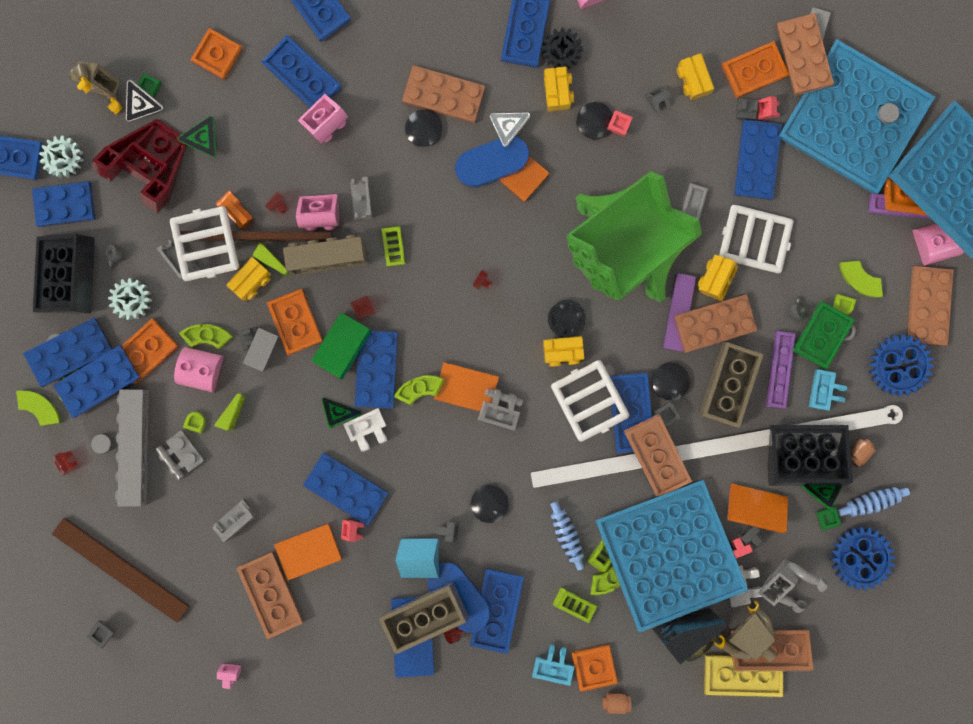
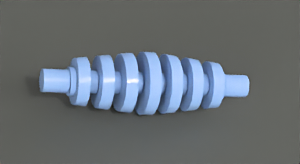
(874, 502)
(567, 536)

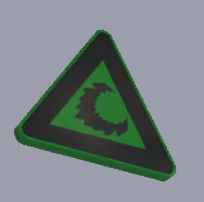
(201, 137)
(337, 413)
(824, 494)

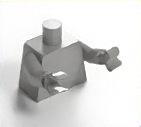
(784, 580)

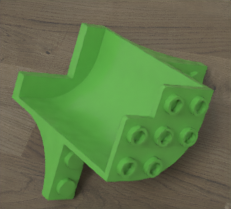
(631, 238)

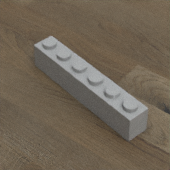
(132, 448)

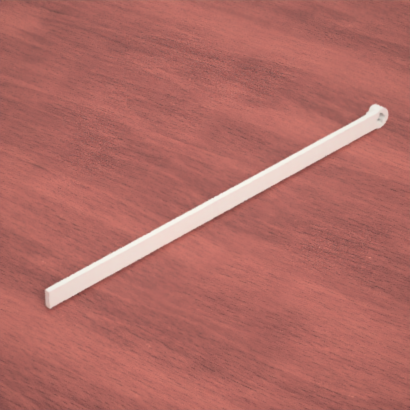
(705, 448)

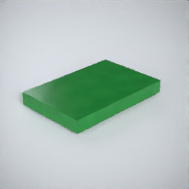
(823, 335)
(341, 346)

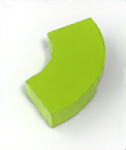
(860, 280)
(204, 334)
(419, 387)
(39, 406)
(604, 582)

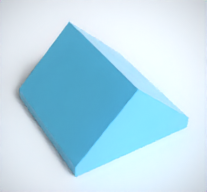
(418, 558)

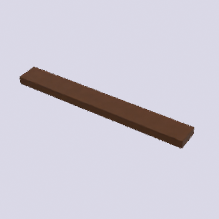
(246, 236)
(120, 570)

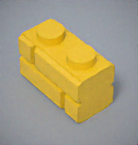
(695, 77)
(557, 89)
(718, 277)
(249, 279)
(563, 350)

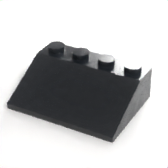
(63, 274)
(809, 455)
(689, 632)

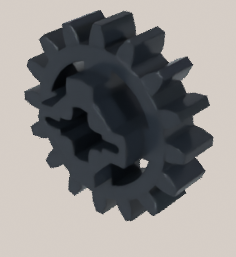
(569, 48)

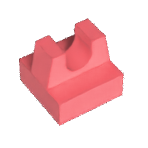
(768, 108)
(619, 123)
(349, 530)
(739, 548)

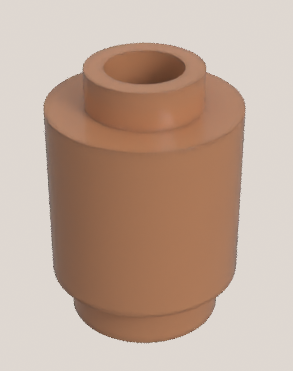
(862, 452)
(616, 703)

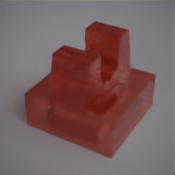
(275, 202)
(362, 308)
(62, 464)

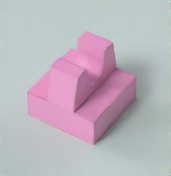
(228, 674)

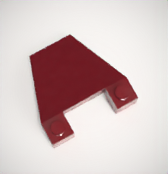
(150, 156)

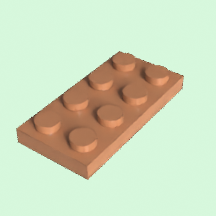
(804, 54)
(443, 94)
(930, 305)
(715, 323)
(657, 455)
(270, 595)
(792, 652)

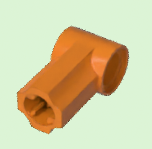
(235, 210)

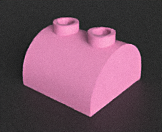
(323, 119)
(318, 212)
(935, 244)
(198, 369)

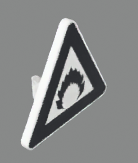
(139, 102)
(508, 125)

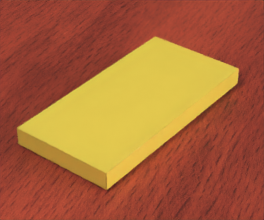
(722, 680)

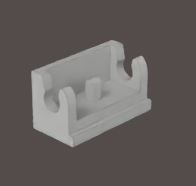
(361, 199)
(170, 255)
(260, 349)
(234, 520)

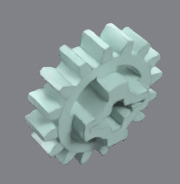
(56, 164)
(129, 291)

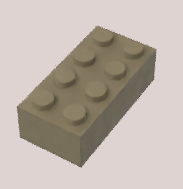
(325, 255)
(730, 385)
(424, 618)

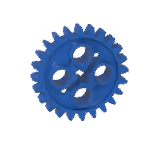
(898, 348)
(851, 571)

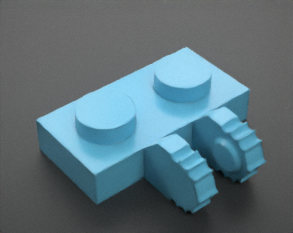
(823, 389)
(553, 670)

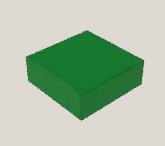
(149, 84)
(828, 518)

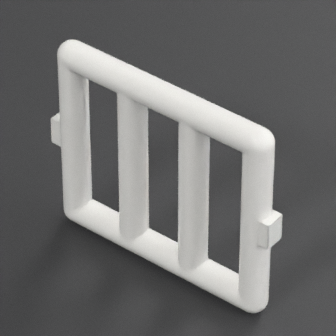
(752, 215)
(180, 239)
(574, 419)

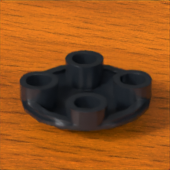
(594, 120)
(423, 128)
(566, 318)
(671, 381)
(489, 504)

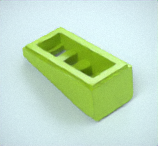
(266, 257)
(401, 261)
(230, 415)
(596, 553)
(560, 598)

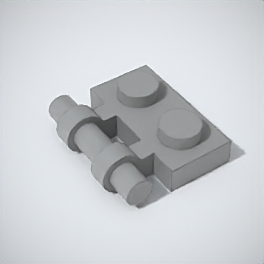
(499, 415)
(184, 450)

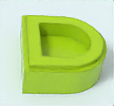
(844, 304)
(195, 421)

